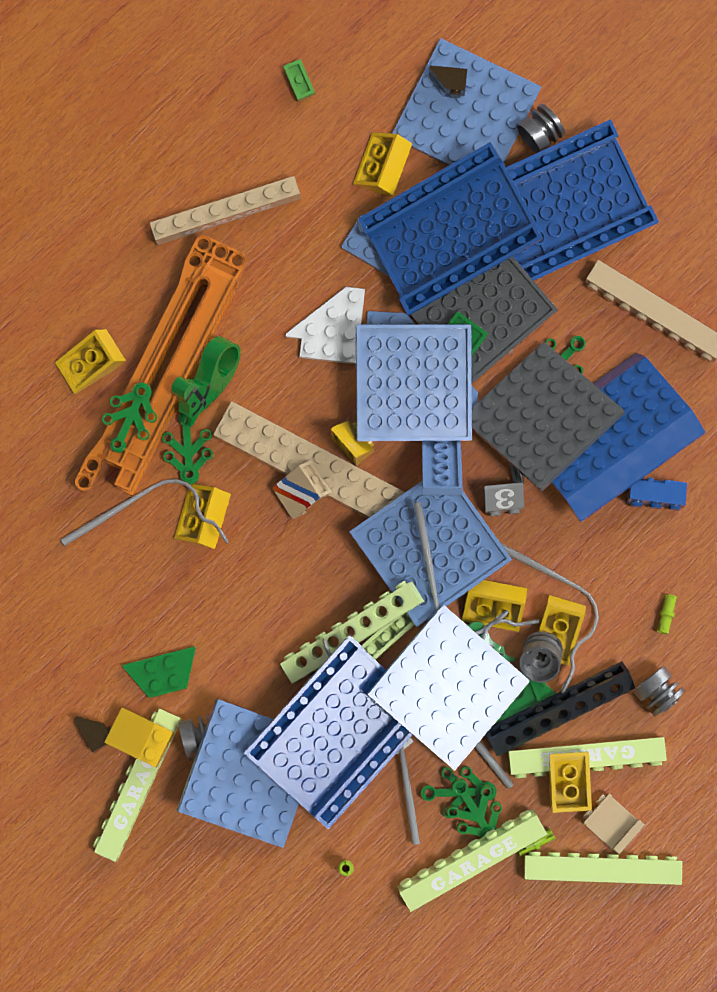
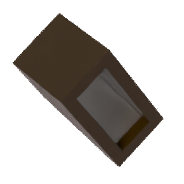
(449, 79)
(93, 732)

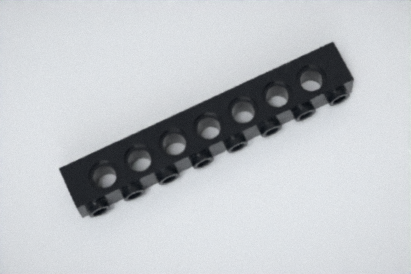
(560, 708)

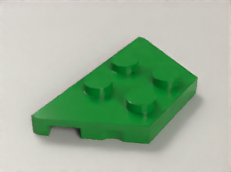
(163, 672)
(530, 695)

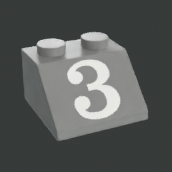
(503, 499)

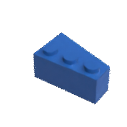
(657, 494)

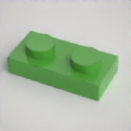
(299, 80)

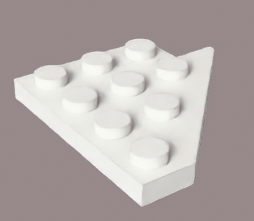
(331, 329)

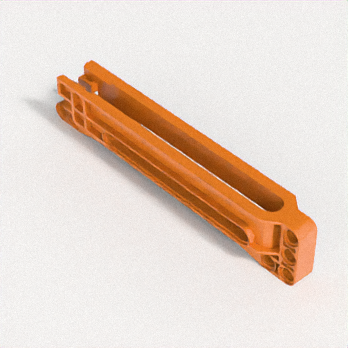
(222, 282)

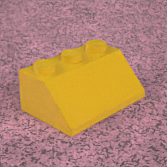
(382, 163)
(213, 506)
(492, 598)

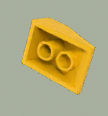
(90, 360)
(345, 437)
(564, 621)
(139, 737)
(569, 782)

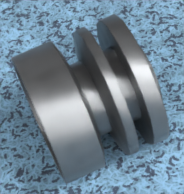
(542, 127)
(541, 656)
(659, 691)
(192, 735)

